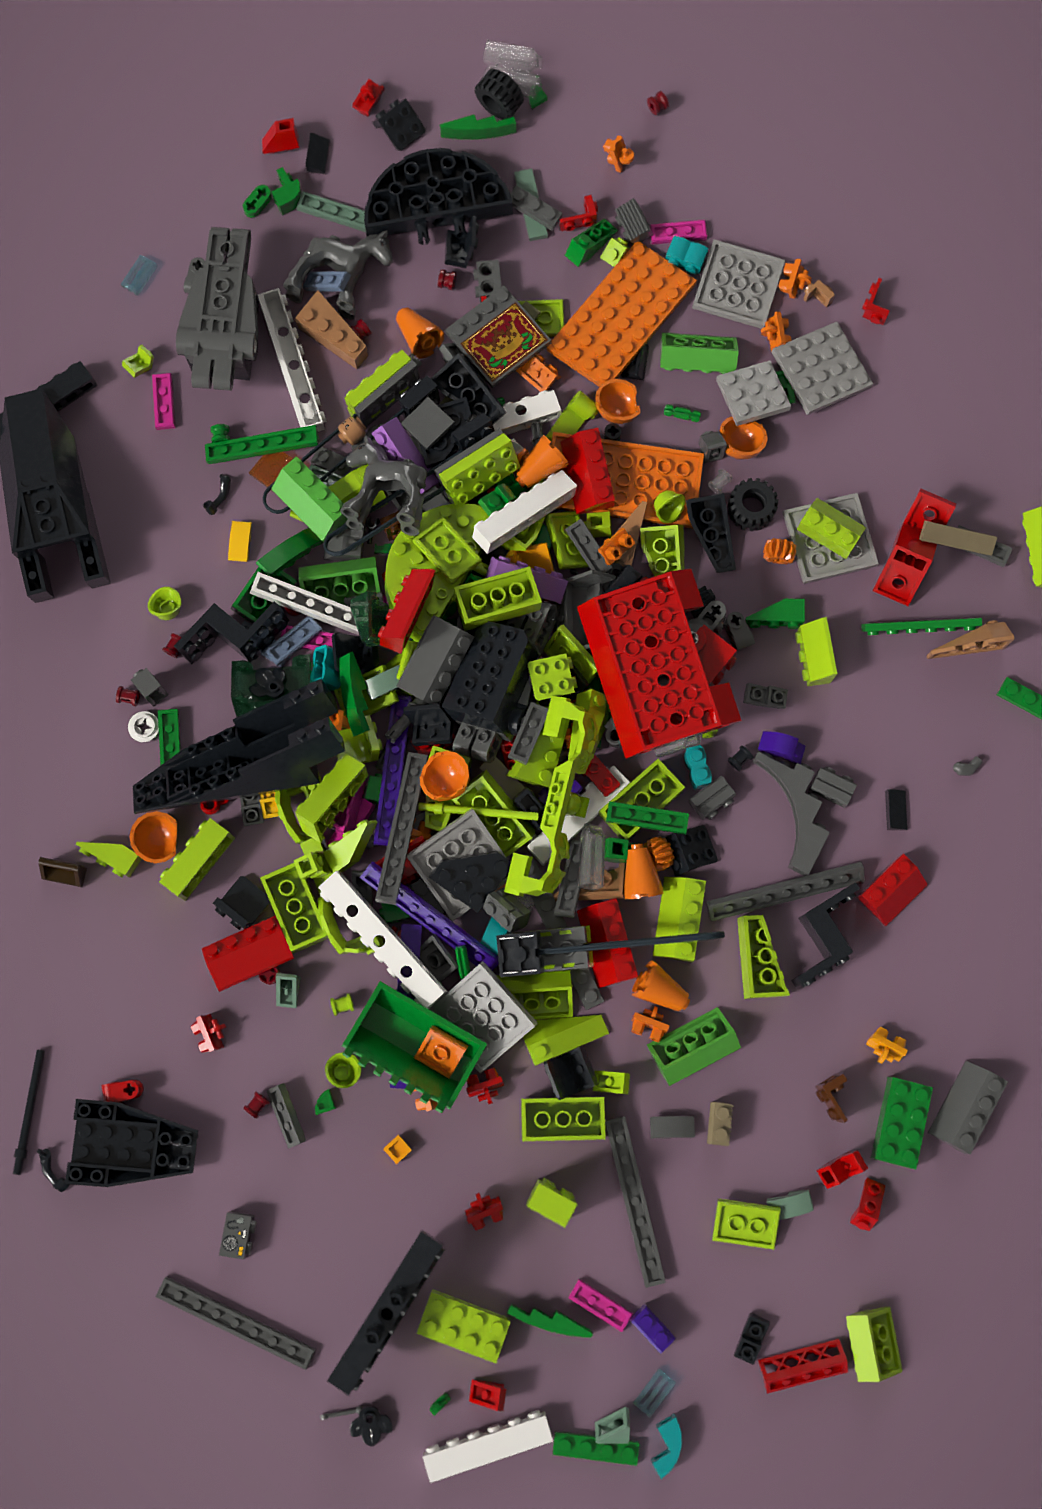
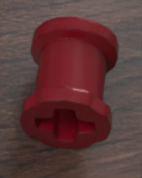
(170, 649)
(127, 696)
(256, 1105)

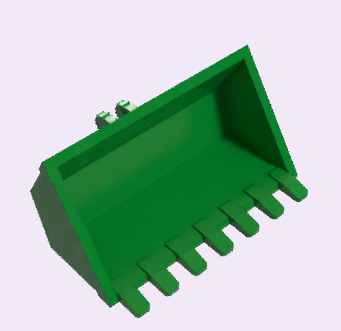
(392, 1033)

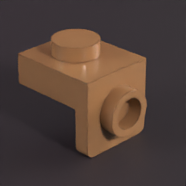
(821, 292)

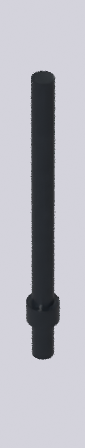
(21, 1152)

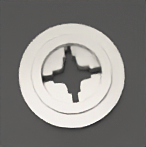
(139, 719)

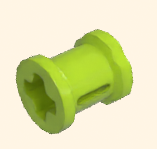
(342, 1004)

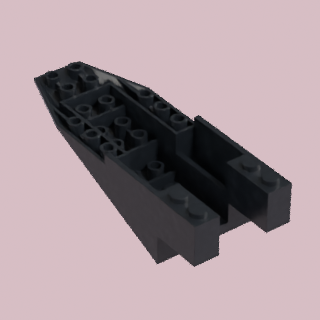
(45, 492)
(260, 755)

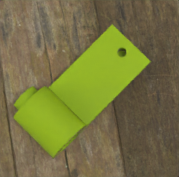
(573, 416)

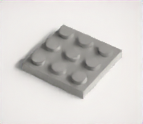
(753, 393)

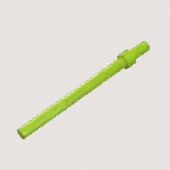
(440, 807)

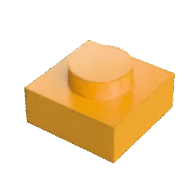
(397, 1149)

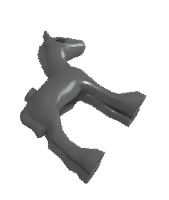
(340, 258)
(385, 476)

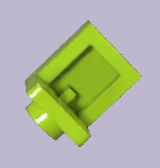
(615, 251)
(139, 362)

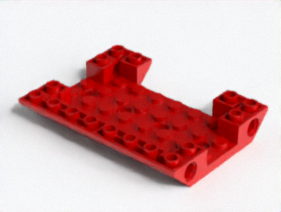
(632, 669)

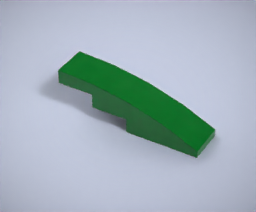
(471, 129)
(288, 552)
(351, 688)
(557, 1323)

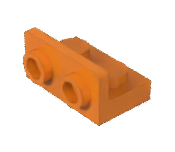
(539, 373)

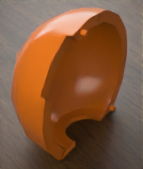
(617, 401)
(743, 440)
(445, 776)
(154, 837)

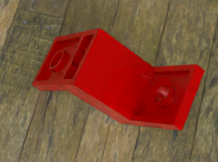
(909, 554)

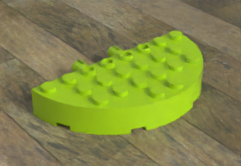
(407, 556)

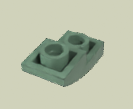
(382, 683)
(793, 1205)

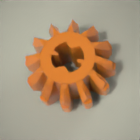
(779, 551)
(660, 853)

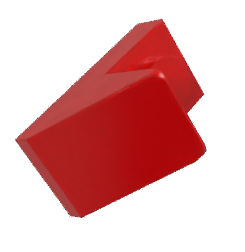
(488, 1394)

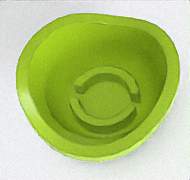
(669, 506)
(165, 603)
(342, 1071)

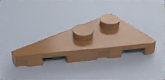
(632, 526)
(613, 886)

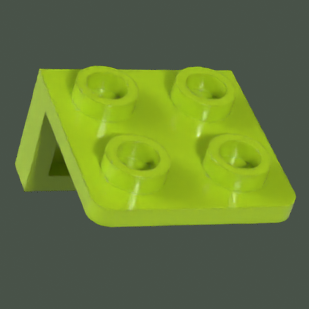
(552, 676)
(364, 746)

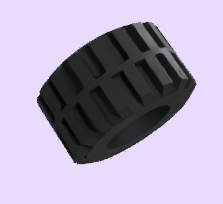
(499, 94)
(756, 490)

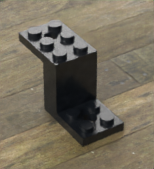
(246, 642)
(826, 936)

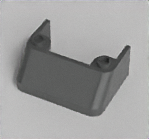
(578, 591)

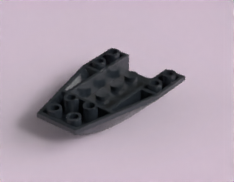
(127, 1146)

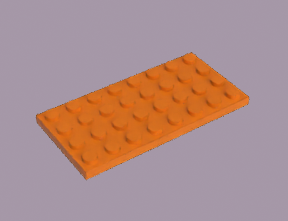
(621, 315)
(642, 474)

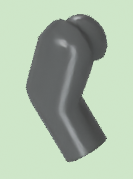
(965, 769)

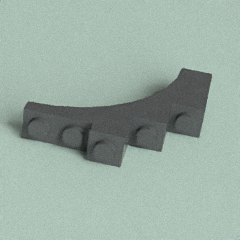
(805, 806)

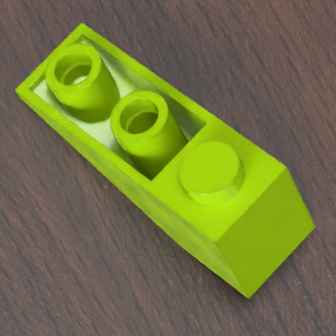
(350, 848)
(116, 855)

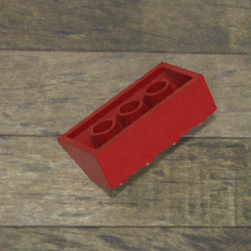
(588, 471)
(407, 609)
(606, 925)
(247, 953)

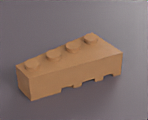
(329, 329)

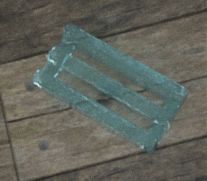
(125, 283)
(661, 1397)

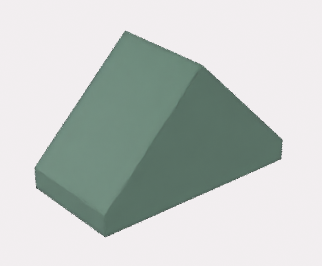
(287, 990)
(613, 1428)

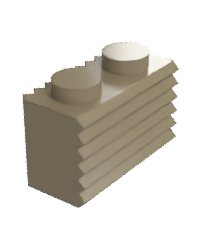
(719, 1124)

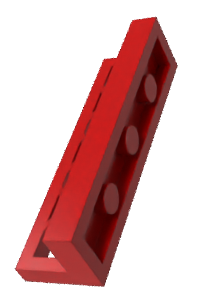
(805, 1370)

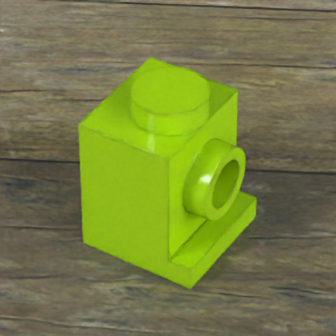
(599, 524)

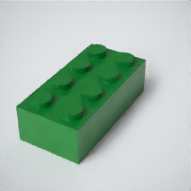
(901, 1122)

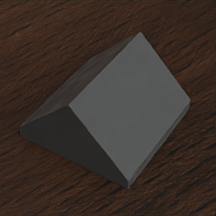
(437, 959)

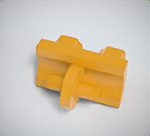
(885, 1048)

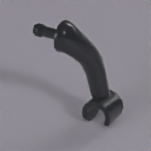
(211, 507)
(45, 1159)

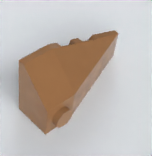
(985, 638)

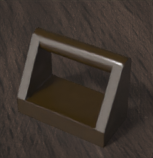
(62, 872)

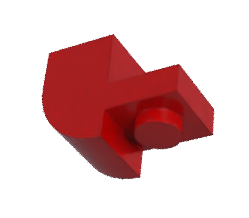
(842, 1168)

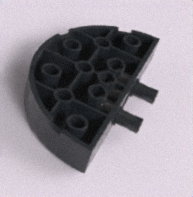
(435, 191)
(387, 1313)

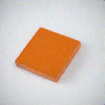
(441, 1051)

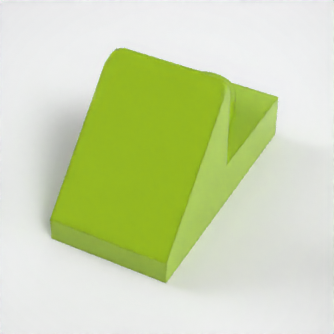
(612, 1082)

